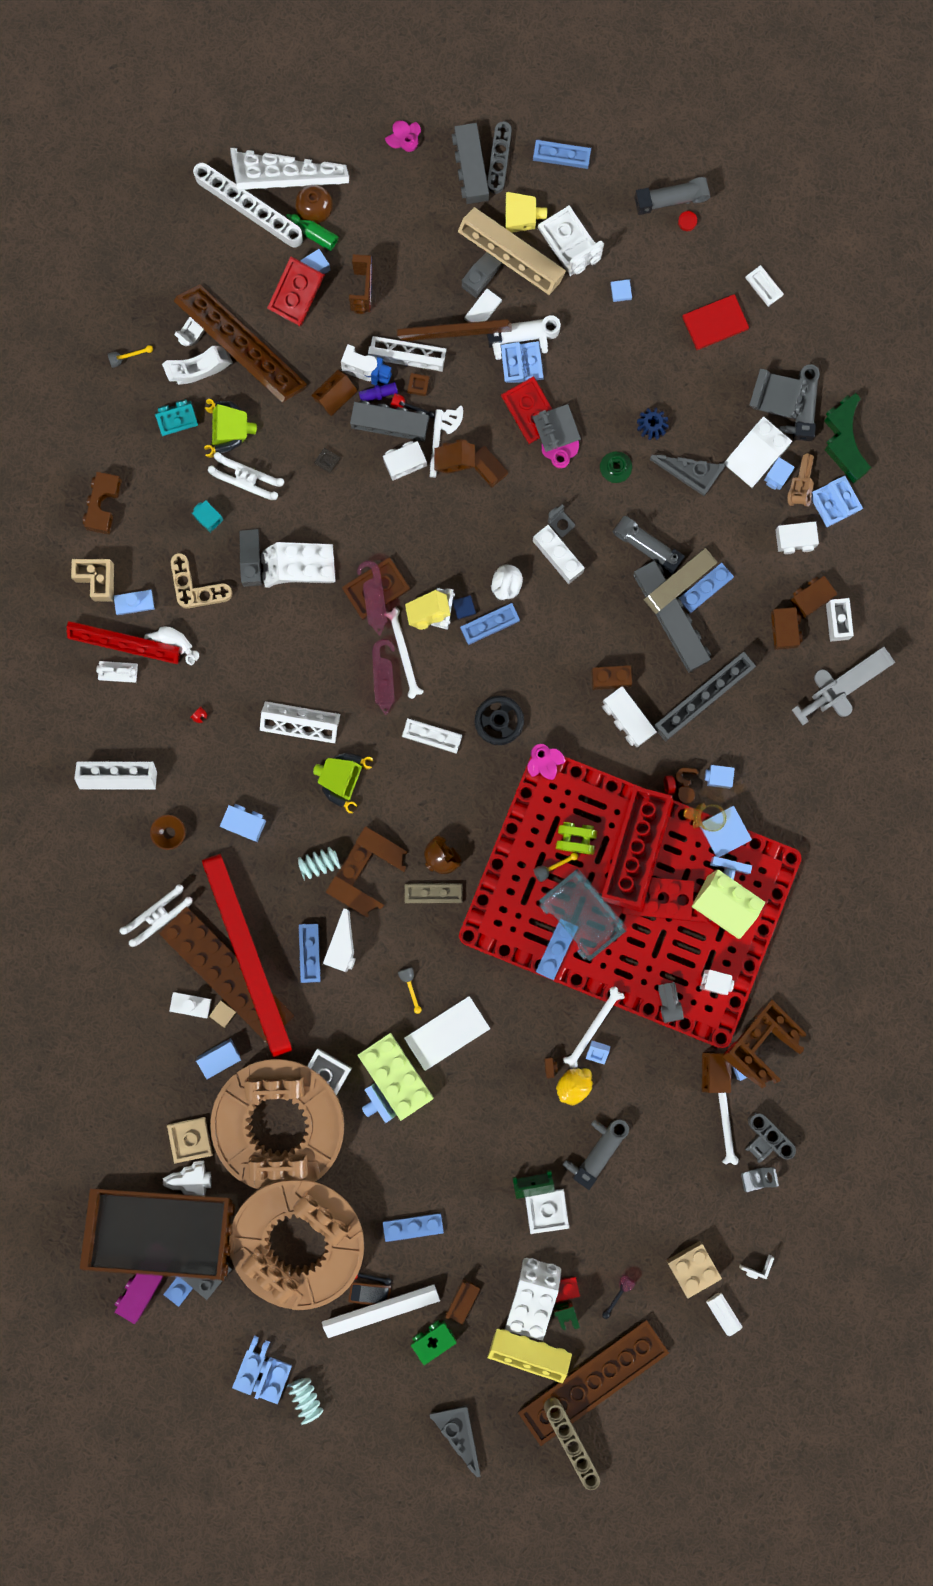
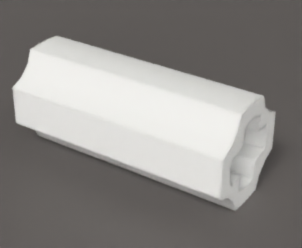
(724, 1314)

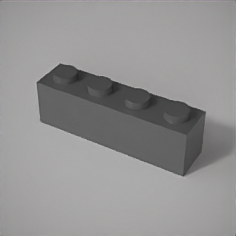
(471, 163)
(389, 421)

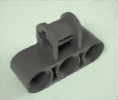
(763, 1144)

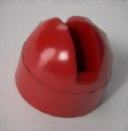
(198, 714)

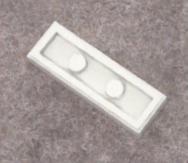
(432, 735)

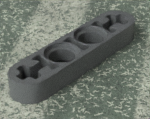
(499, 157)

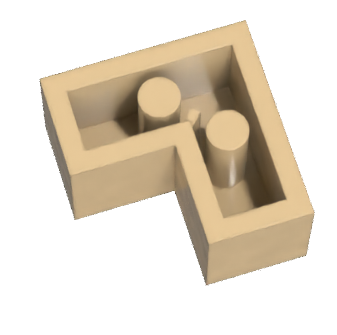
(97, 573)

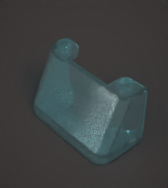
(583, 914)

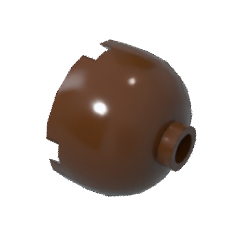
(314, 203)
(441, 857)

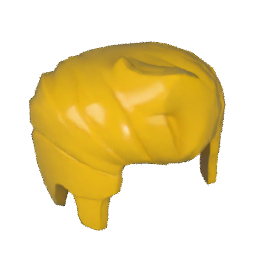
(574, 1085)

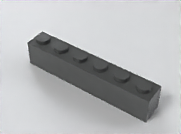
(674, 620)
(704, 696)

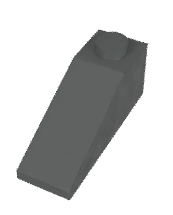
(481, 274)
(250, 558)

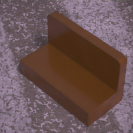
(334, 392)
(489, 467)
(715, 1073)
(462, 1301)

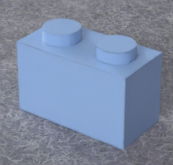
(243, 823)

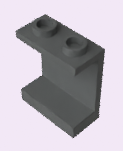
(778, 394)

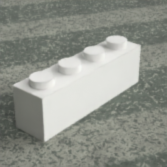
(116, 775)

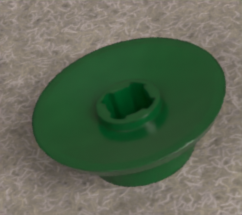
(616, 475)

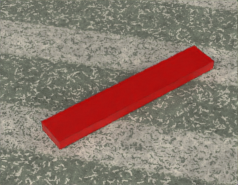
(123, 642)

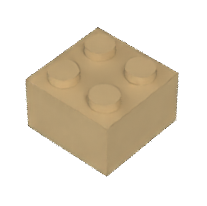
(693, 1269)

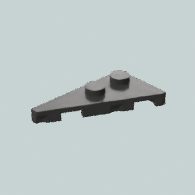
(695, 474)
(457, 1429)

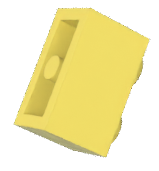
(427, 609)

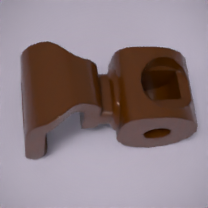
(685, 793)

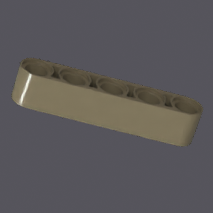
(680, 581)
(573, 1452)

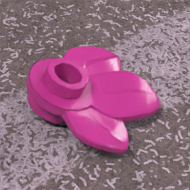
(402, 134)
(567, 452)
(547, 763)

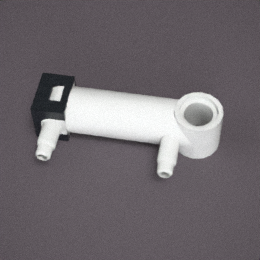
(525, 331)

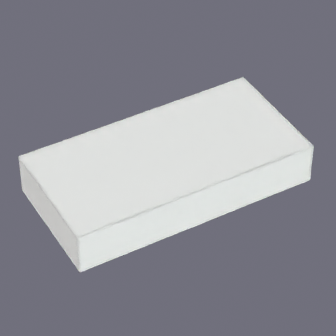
(764, 285)
(483, 307)

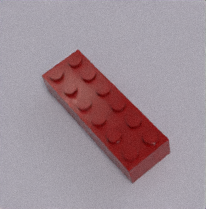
(637, 848)

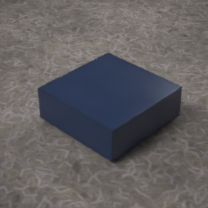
(464, 607)

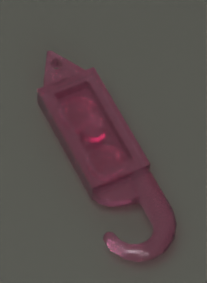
(374, 597)
(383, 677)

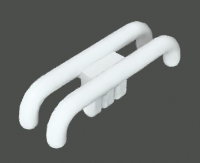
(245, 477)
(156, 916)

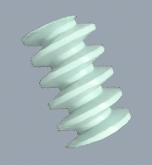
(318, 863)
(306, 1400)

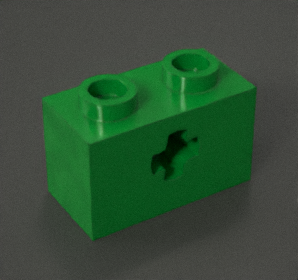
(427, 1352)

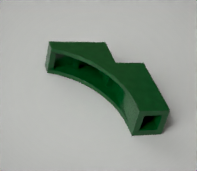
(843, 447)

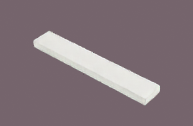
(381, 1311)

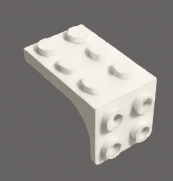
(570, 241)
(298, 563)
(534, 1299)

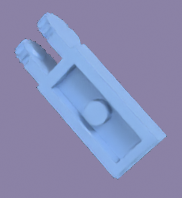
(250, 1368)

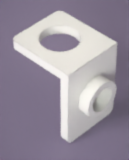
(754, 1274)

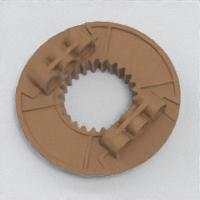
(274, 1081)
(326, 1214)

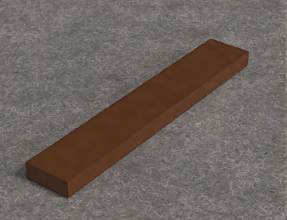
(454, 330)

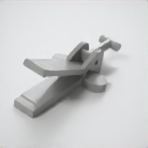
(834, 692)

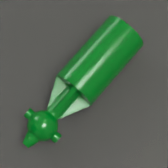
(315, 232)

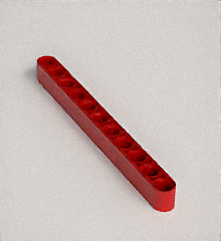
(246, 955)

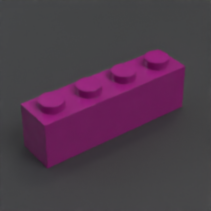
(137, 1296)

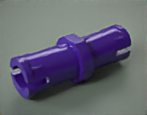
(378, 392)

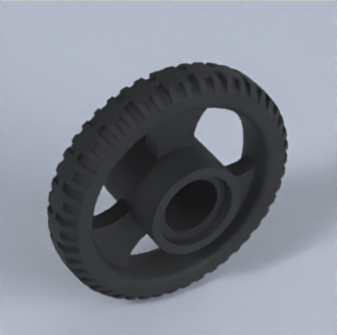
(507, 705)

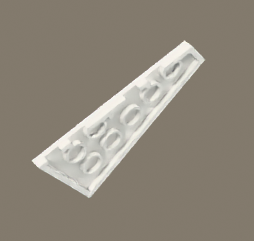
(283, 171)

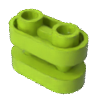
(586, 832)

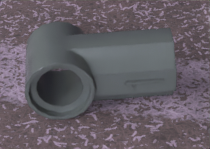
(671, 1007)

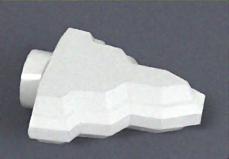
(191, 1180)

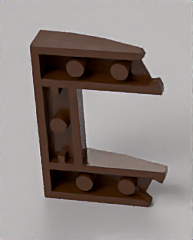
(343, 882)
(742, 1052)

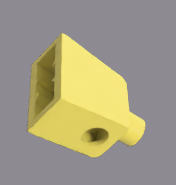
(522, 212)

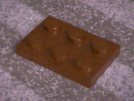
(392, 584)

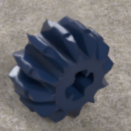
(645, 422)

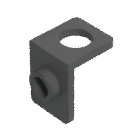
(557, 514)
(758, 1179)

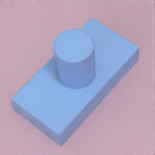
(134, 602)
(730, 867)
(378, 1103)

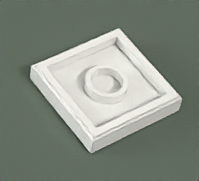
(547, 1212)

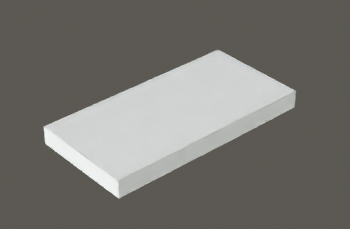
(447, 1033)

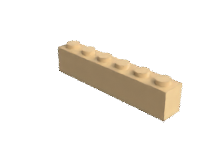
(511, 251)

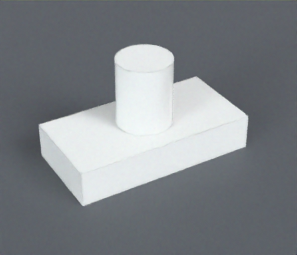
(190, 1005)

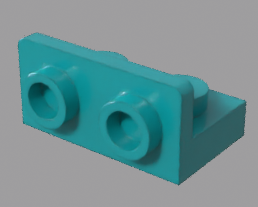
(176, 417)

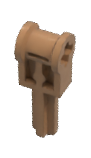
(802, 486)

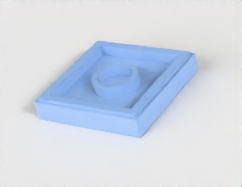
(730, 836)

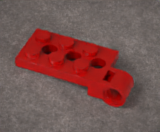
(671, 909)

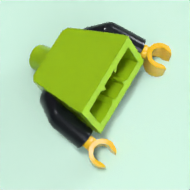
(228, 426)
(340, 776)

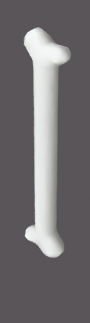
(413, 688)
(614, 996)
(730, 1156)

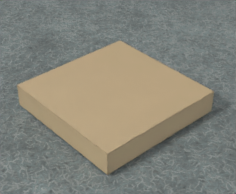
(190, 1140)

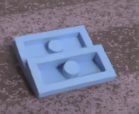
(522, 362)
(836, 501)

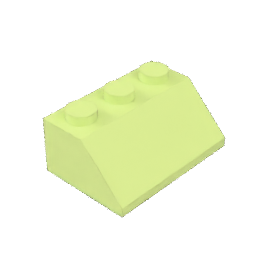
(728, 903)

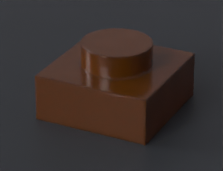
(418, 384)
(550, 1067)

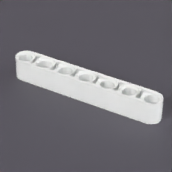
(242, 198)

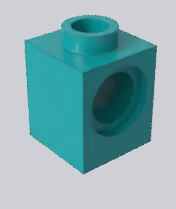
(207, 515)

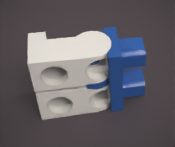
(365, 367)

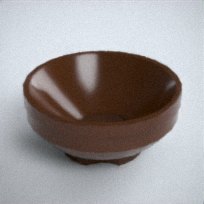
(158, 828)

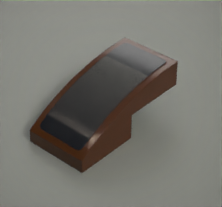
(368, 1293)

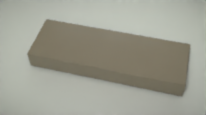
(433, 893)

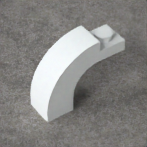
(199, 367)

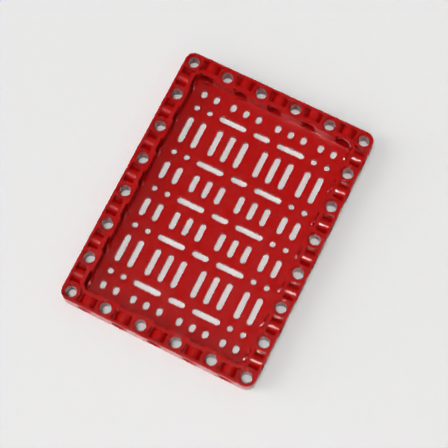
(594, 979)

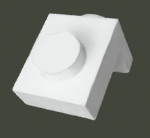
(190, 333)

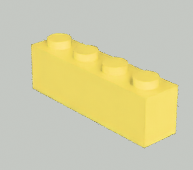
(530, 1355)

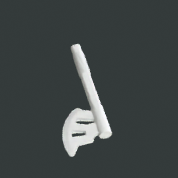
(438, 425)

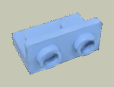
(273, 1380)

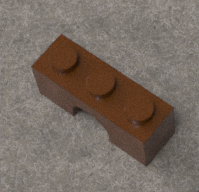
(103, 487)

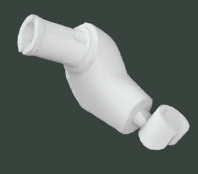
(173, 637)

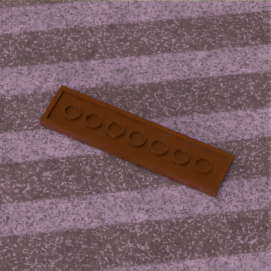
(240, 343)
(216, 966)
(596, 1379)

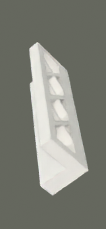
(407, 358)
(299, 718)

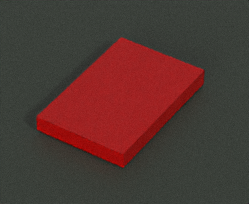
(295, 291)
(715, 322)
(524, 403)

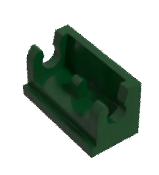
(533, 1185)
(565, 1312)

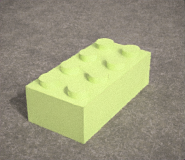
(395, 1076)

